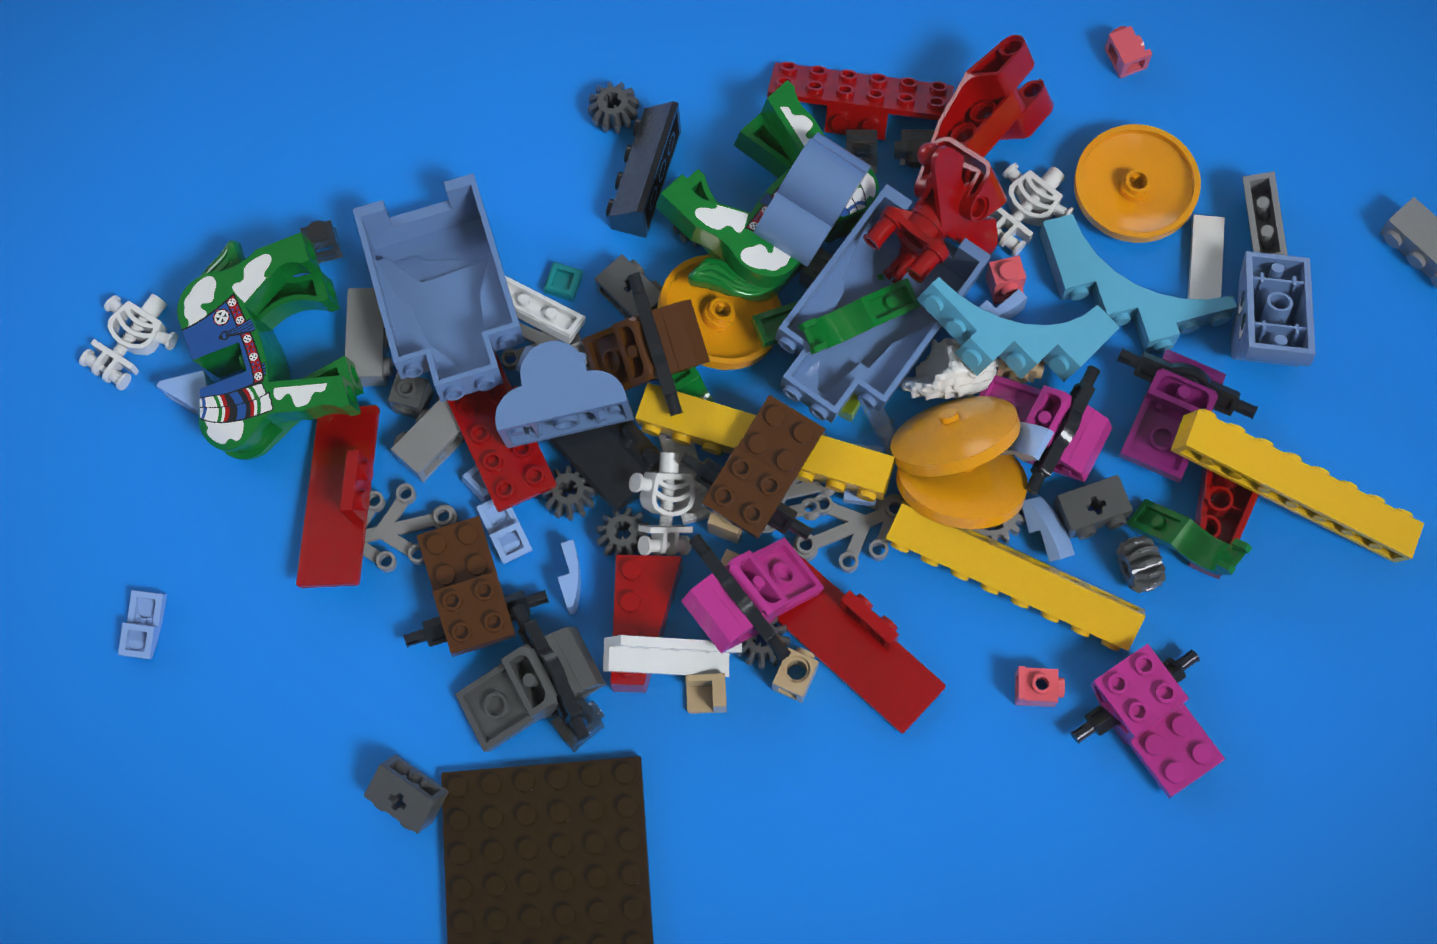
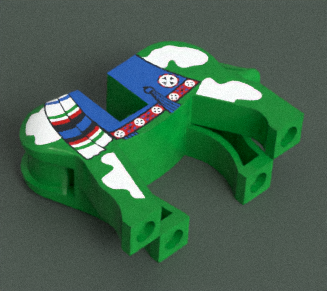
(739, 259)
(230, 328)

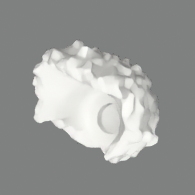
(946, 375)

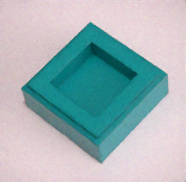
(563, 281)

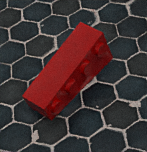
(1222, 509)
(642, 605)

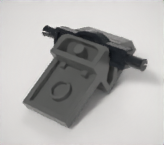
(532, 684)

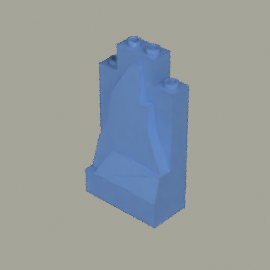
(441, 290)
(880, 358)

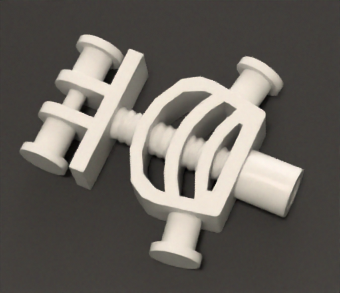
(1038, 203)
(112, 361)
(665, 536)

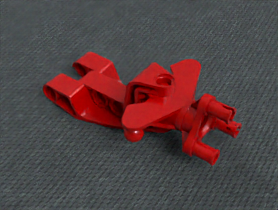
(955, 179)

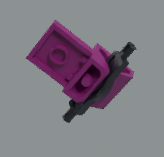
(1175, 390)

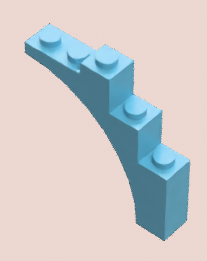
(1155, 315)
(1019, 345)

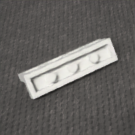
(664, 656)

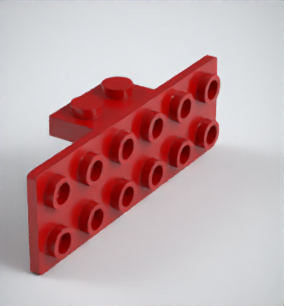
(861, 99)
(508, 473)
(338, 499)
(863, 653)

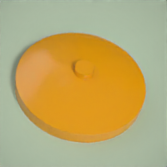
(1137, 183)
(721, 319)
(955, 436)
(968, 498)

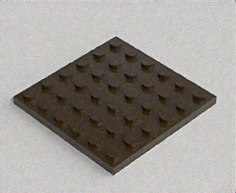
(547, 854)

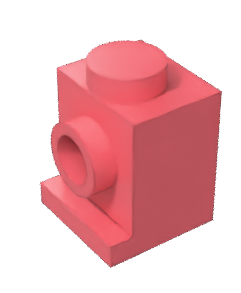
(1127, 51)
(1005, 278)
(1027, 692)

